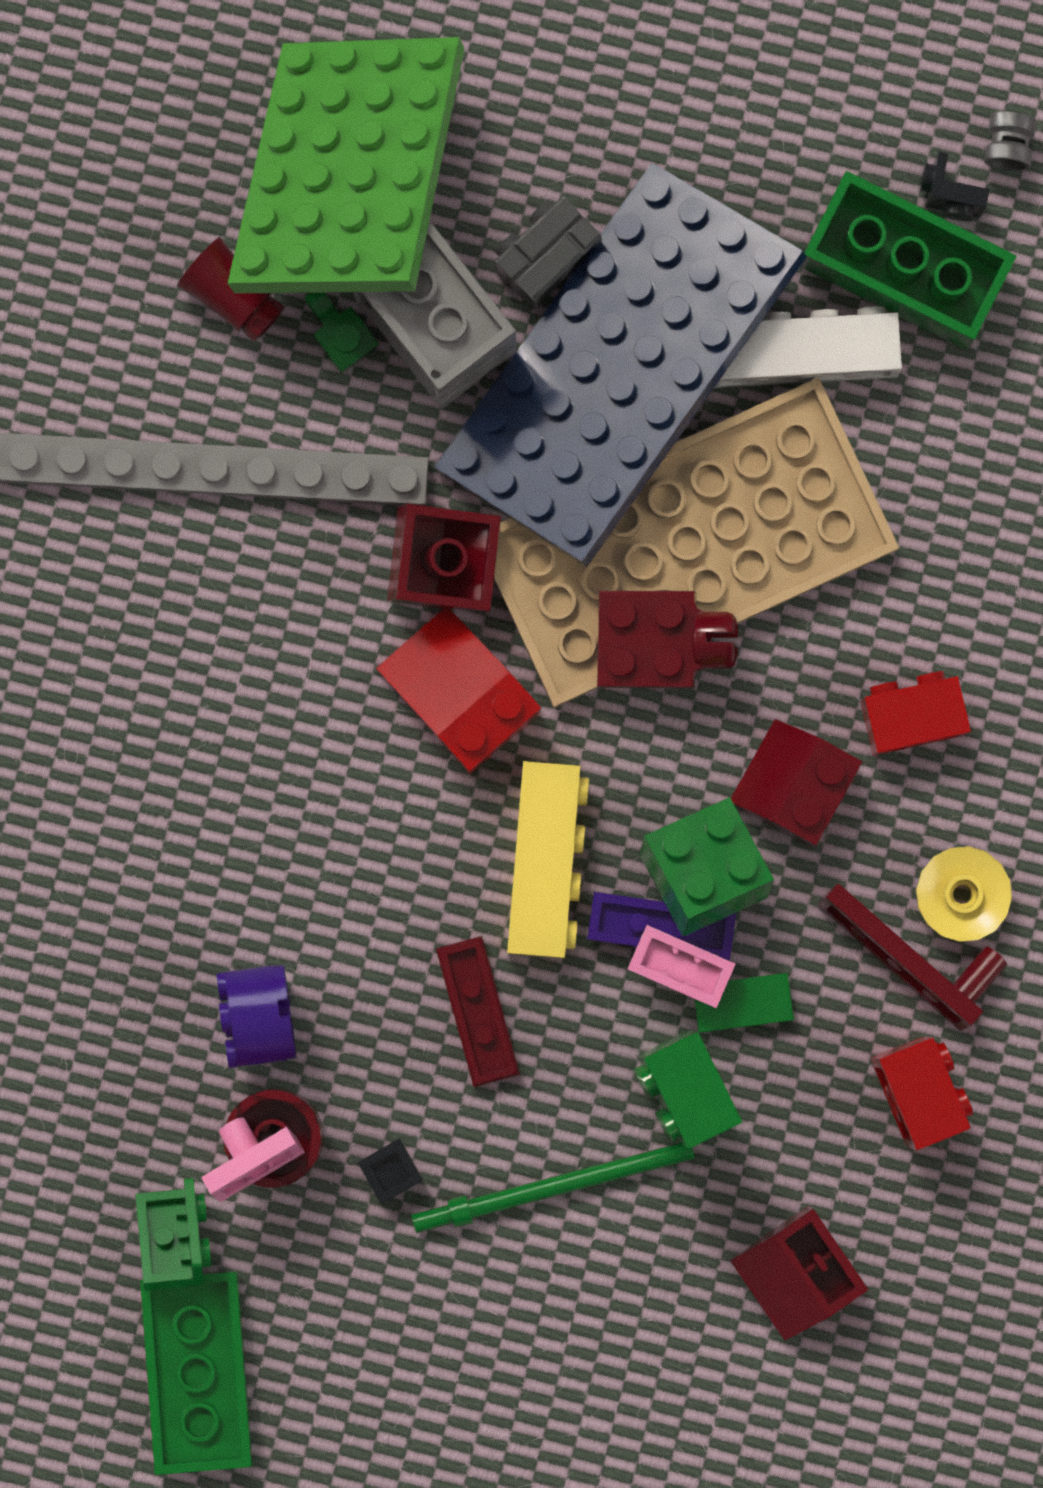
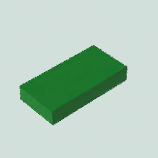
(748, 1004)

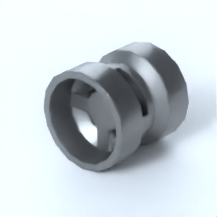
(1010, 141)

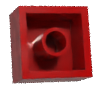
(922, 1092)

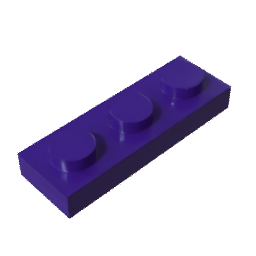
(624, 918)

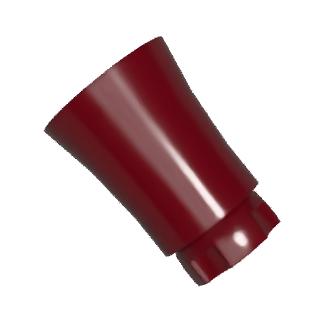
(208, 282)

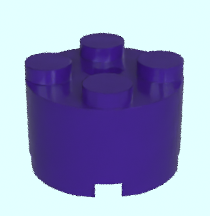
(256, 1016)

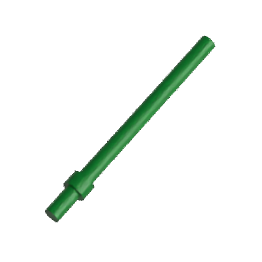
(461, 1211)

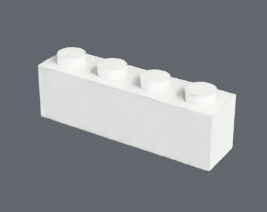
(818, 346)

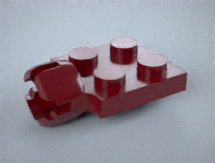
(660, 639)

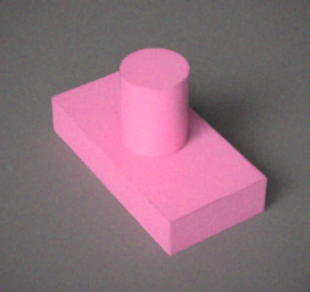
(681, 966)
(250, 1159)

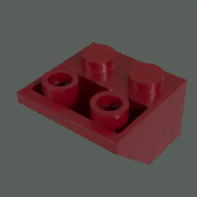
(799, 1274)

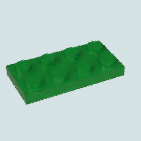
(197, 1376)

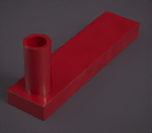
(951, 1000)

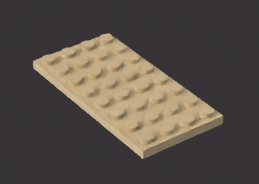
(729, 513)

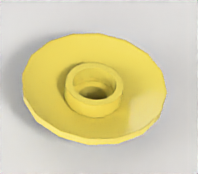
(988, 891)

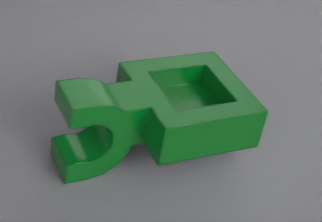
(342, 335)

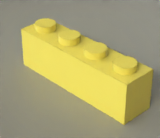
(545, 860)

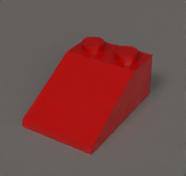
(459, 690)

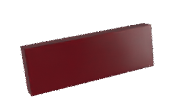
(477, 1011)

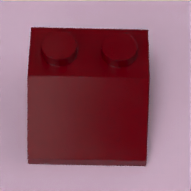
(443, 558)
(795, 782)

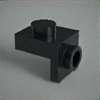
(958, 200)

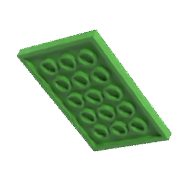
(347, 166)

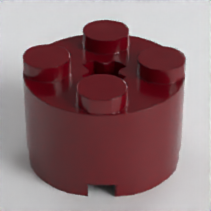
(289, 1111)

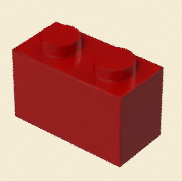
(914, 714)

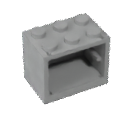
(444, 328)

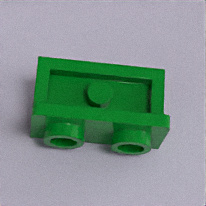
(170, 1237)

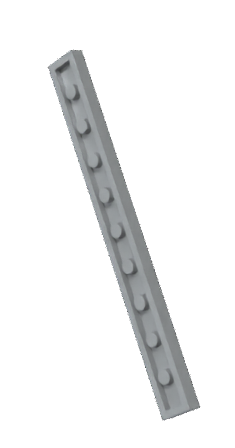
(213, 469)

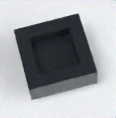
(390, 1171)

